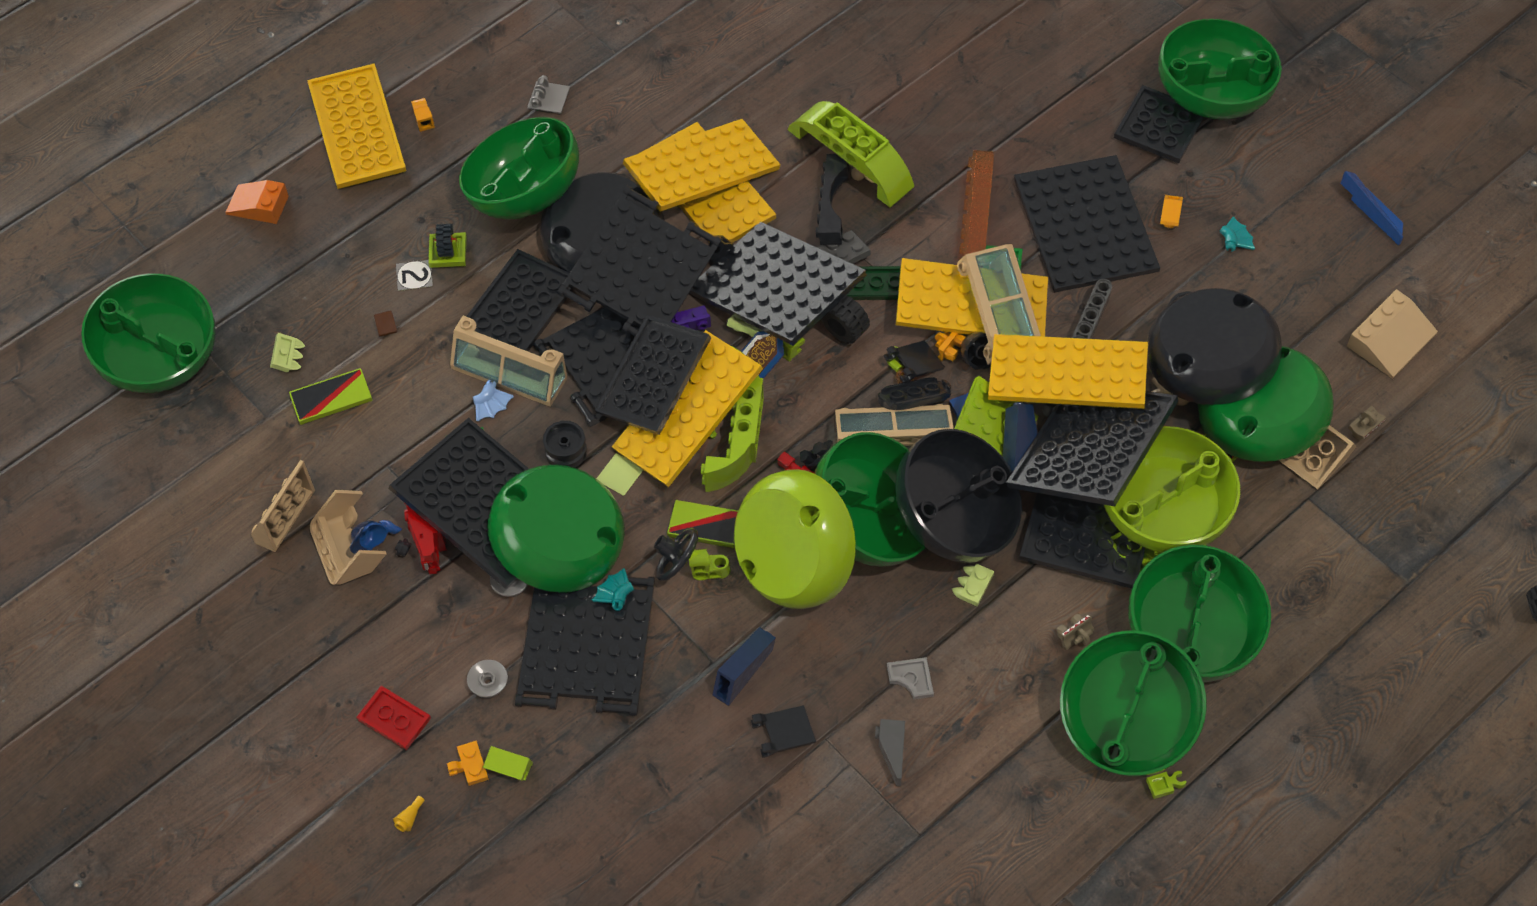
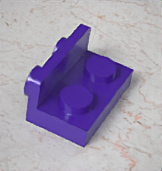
(693, 318)

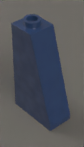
(1018, 432)
(742, 665)

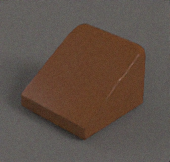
(385, 323)

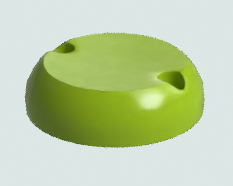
(1179, 493)
(795, 539)

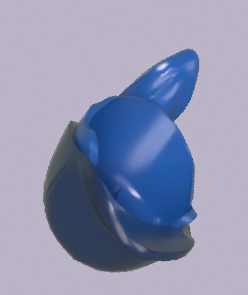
(371, 534)

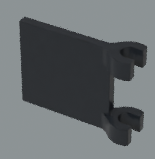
(917, 359)
(785, 729)

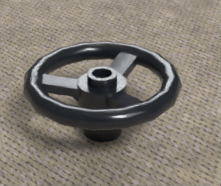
(672, 551)

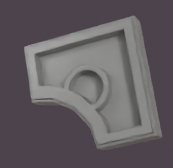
(912, 675)

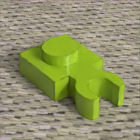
(1162, 784)

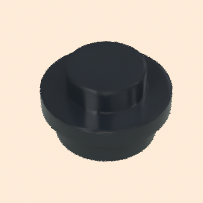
(403, 547)

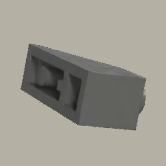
(891, 745)

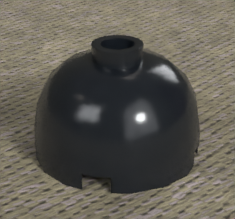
(972, 350)

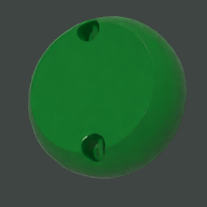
(1219, 68)
(521, 168)
(149, 333)
(1279, 418)
(864, 475)
(556, 528)
(1211, 615)
(1133, 703)

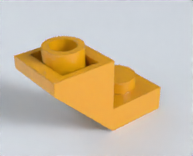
(1171, 211)

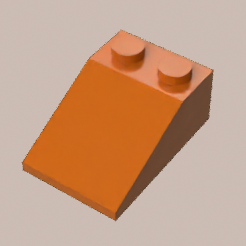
(259, 201)

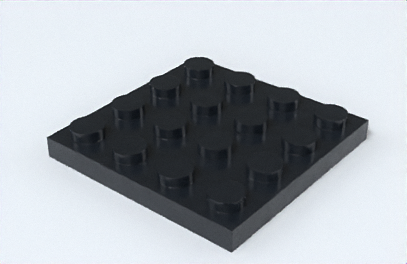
(1158, 125)

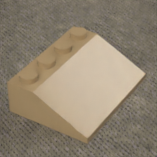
(1392, 334)
(1322, 458)
(284, 509)

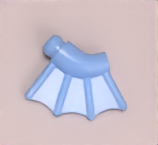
(490, 401)

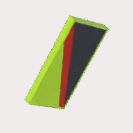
(330, 396)
(713, 523)

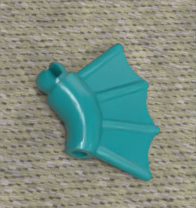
(1236, 235)
(614, 590)

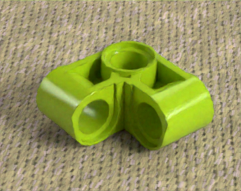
(705, 565)

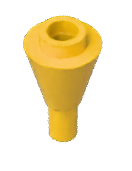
(405, 820)

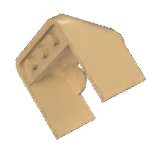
(333, 539)

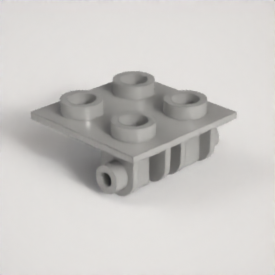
(548, 96)

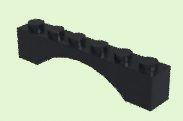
(830, 224)

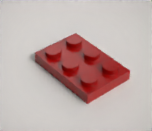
(393, 717)

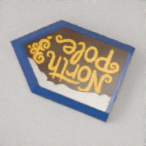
(765, 351)

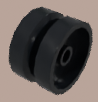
(565, 444)

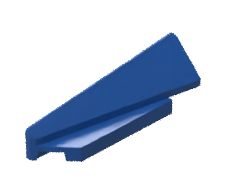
(1373, 207)

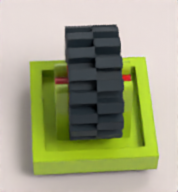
(447, 247)

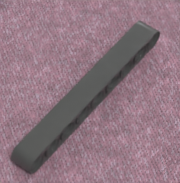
(1100, 297)

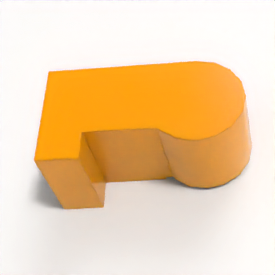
(422, 113)

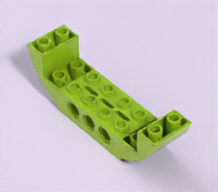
(858, 146)
(743, 440)

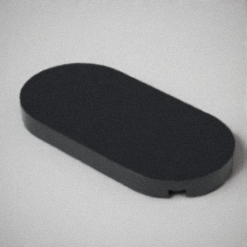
(914, 393)

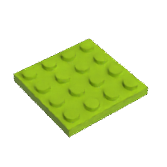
(984, 416)

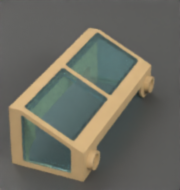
(999, 294)
(510, 367)
(901, 425)

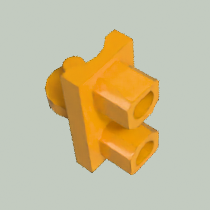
(946, 342)

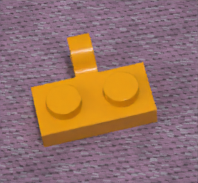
(470, 764)

